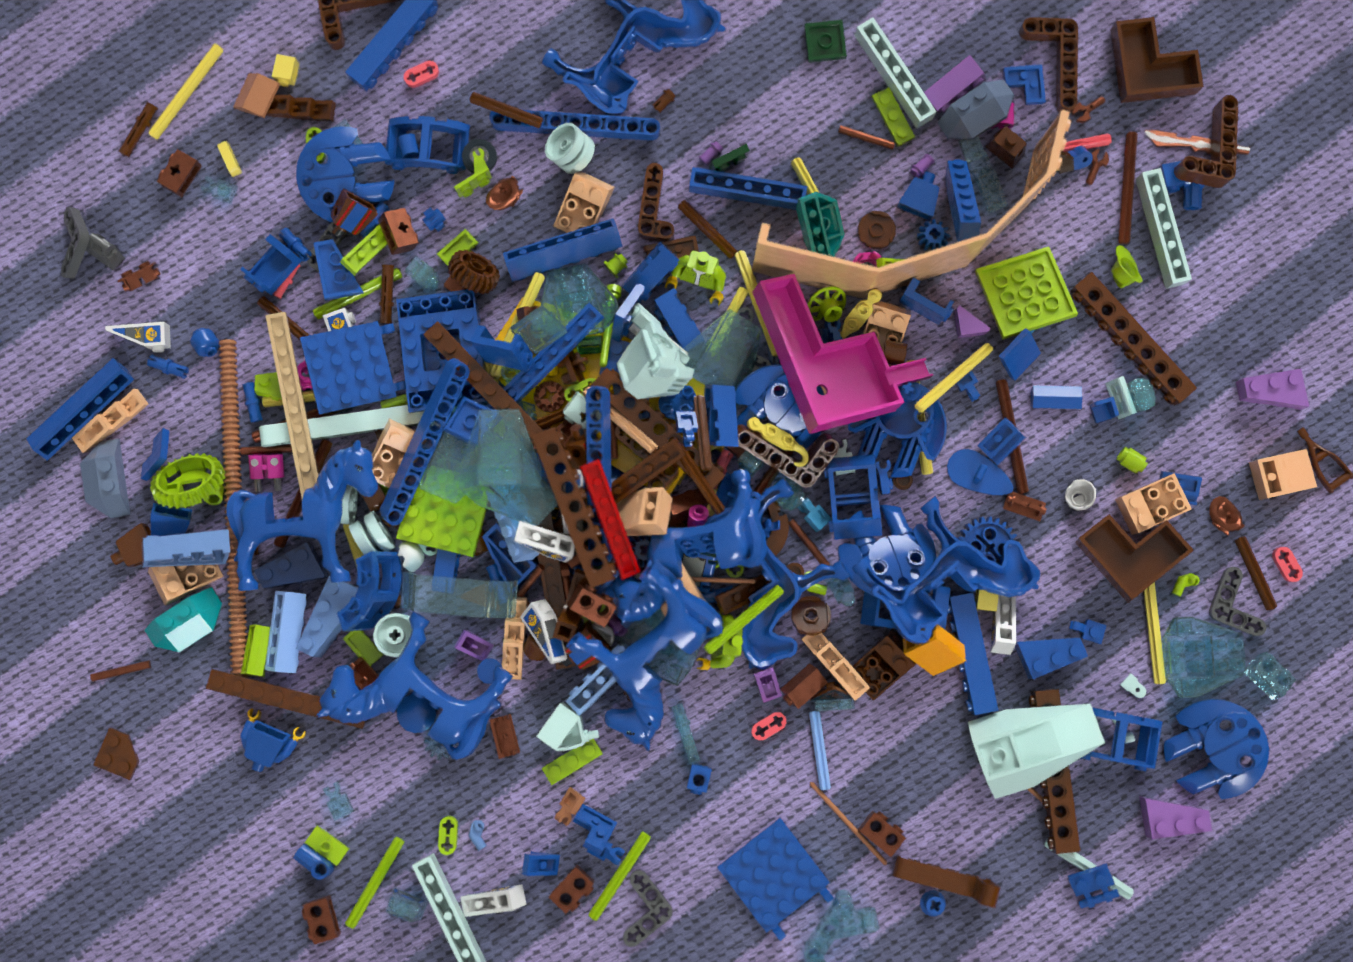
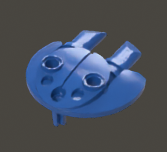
(338, 173)
(779, 406)
(905, 426)
(891, 554)
(1222, 746)

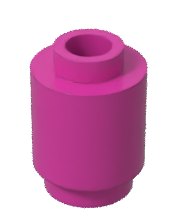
(697, 516)

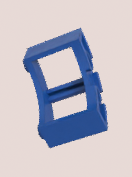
(400, 125)
(861, 526)
(871, 607)
(365, 608)
(1147, 743)

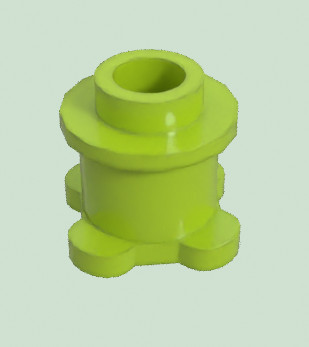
(616, 264)

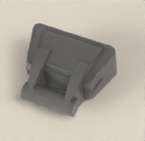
(104, 251)

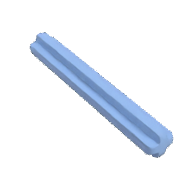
(819, 750)

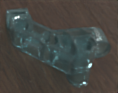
(846, 923)

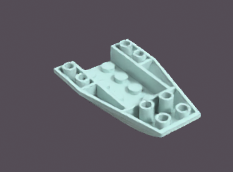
(1032, 744)

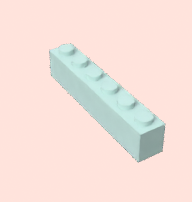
(894, 73)
(1163, 228)
(447, 910)

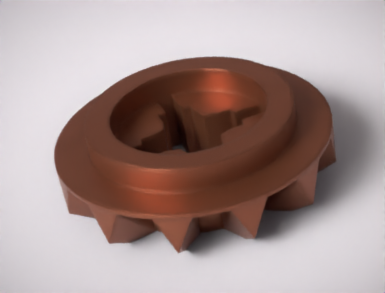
(557, 399)

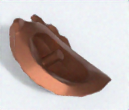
(504, 194)
(1225, 515)

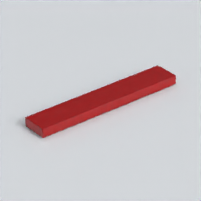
(610, 519)

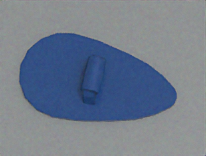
(978, 473)

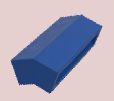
(1056, 397)

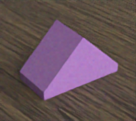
(968, 325)
(473, 645)
(767, 684)

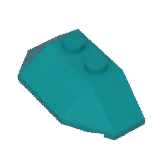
(820, 223)
(186, 621)

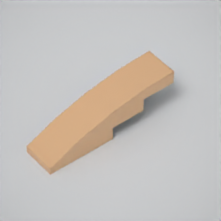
(111, 420)
(514, 641)
(836, 665)

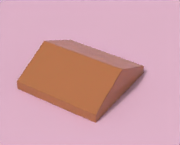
(256, 94)

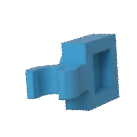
(816, 516)

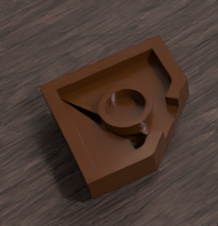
(117, 754)

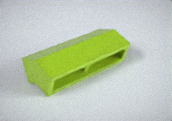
(256, 651)

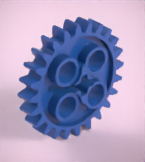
(999, 536)

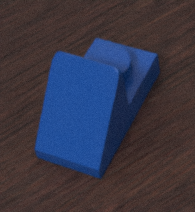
(540, 864)

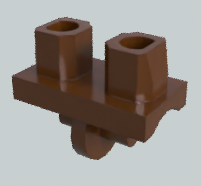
(575, 366)

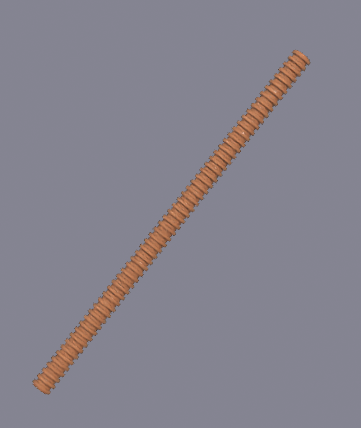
(232, 482)

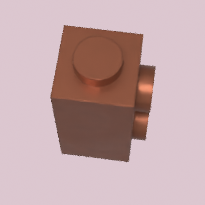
(682, 503)
(803, 686)

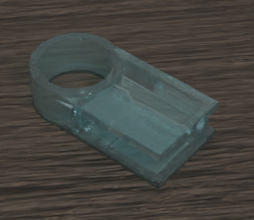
(834, 704)

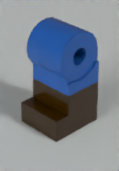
(1075, 159)

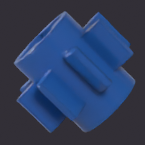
(434, 219)

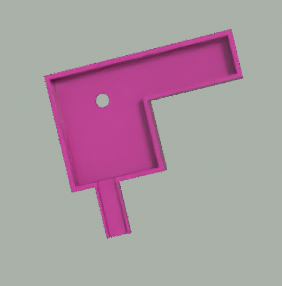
(850, 369)

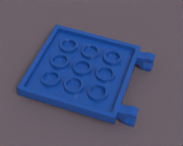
(349, 367)
(774, 876)

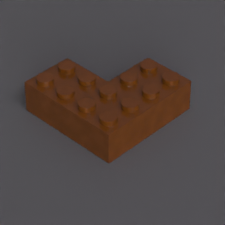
(1147, 73)
(1131, 565)

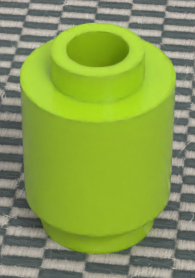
(1132, 460)

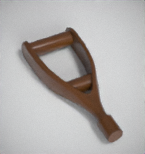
(1315, 458)

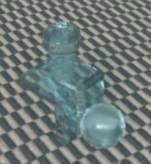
(841, 590)

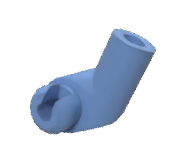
(475, 834)

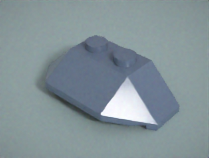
(977, 111)
(105, 479)

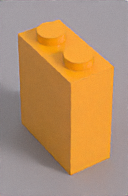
(938, 653)

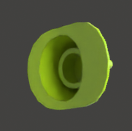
(1125, 268)

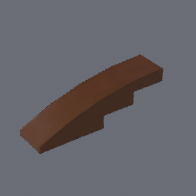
(302, 108)

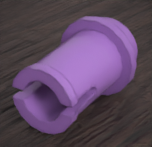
(711, 153)
(919, 169)
(615, 624)

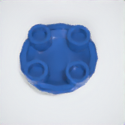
(677, 403)
(415, 714)

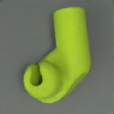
(1185, 581)
(817, 588)

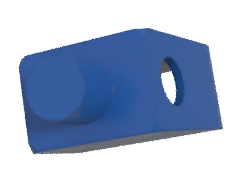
(920, 197)
(169, 521)

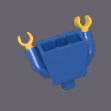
(265, 743)

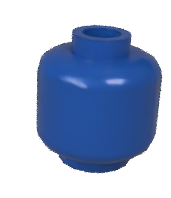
(204, 342)

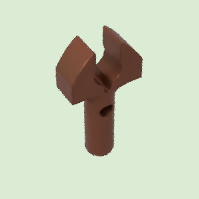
(1087, 109)
(1096, 165)
(565, 577)

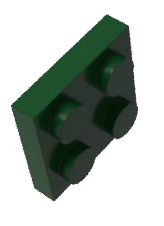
(825, 41)
(736, 156)

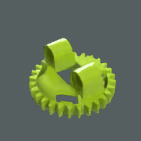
(192, 470)

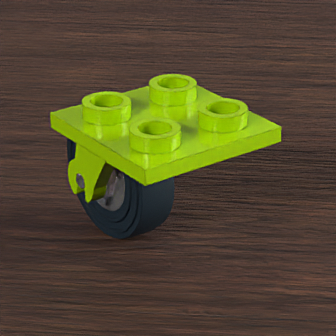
(479, 158)

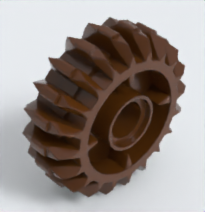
(473, 271)

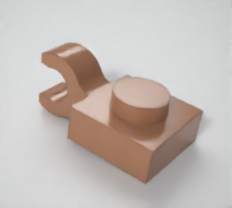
(570, 805)

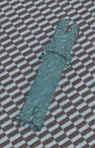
(682, 724)

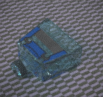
(406, 905)

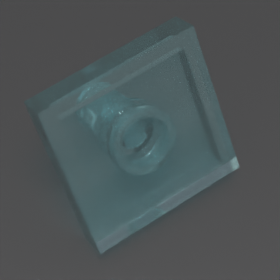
(539, 329)

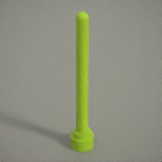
(616, 291)

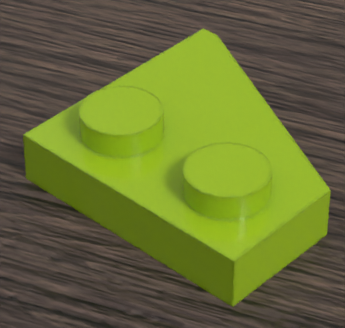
(268, 386)

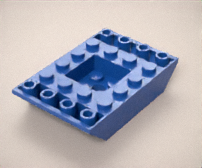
(421, 361)

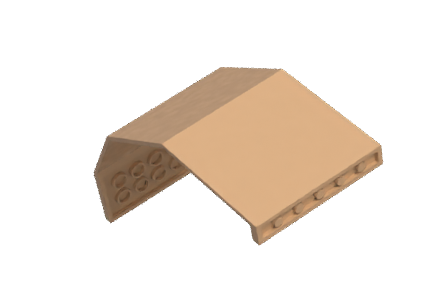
(859, 279)

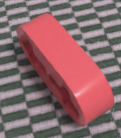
(423, 78)
(1283, 566)
(765, 722)

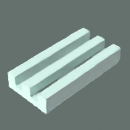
(1122, 395)

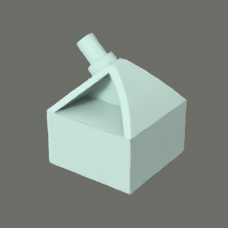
(565, 730)

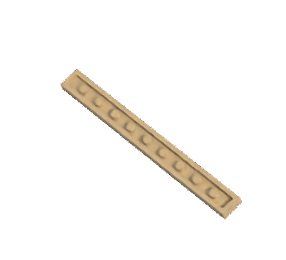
(292, 400)

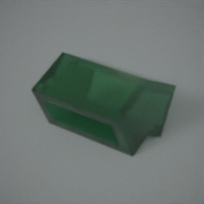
(590, 341)

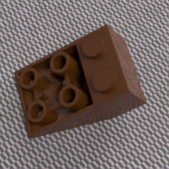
(883, 664)

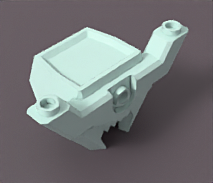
(651, 361)

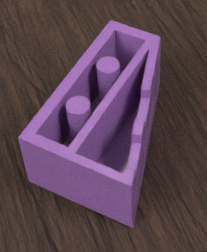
(955, 84)
(1275, 389)
(1171, 819)

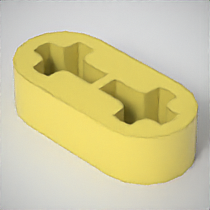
(229, 158)

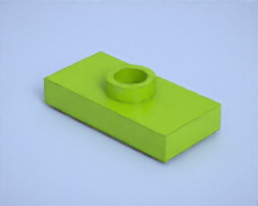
(327, 845)

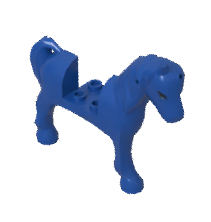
(649, 27)
(321, 509)
(729, 538)
(966, 565)
(683, 624)
(760, 643)
(458, 723)

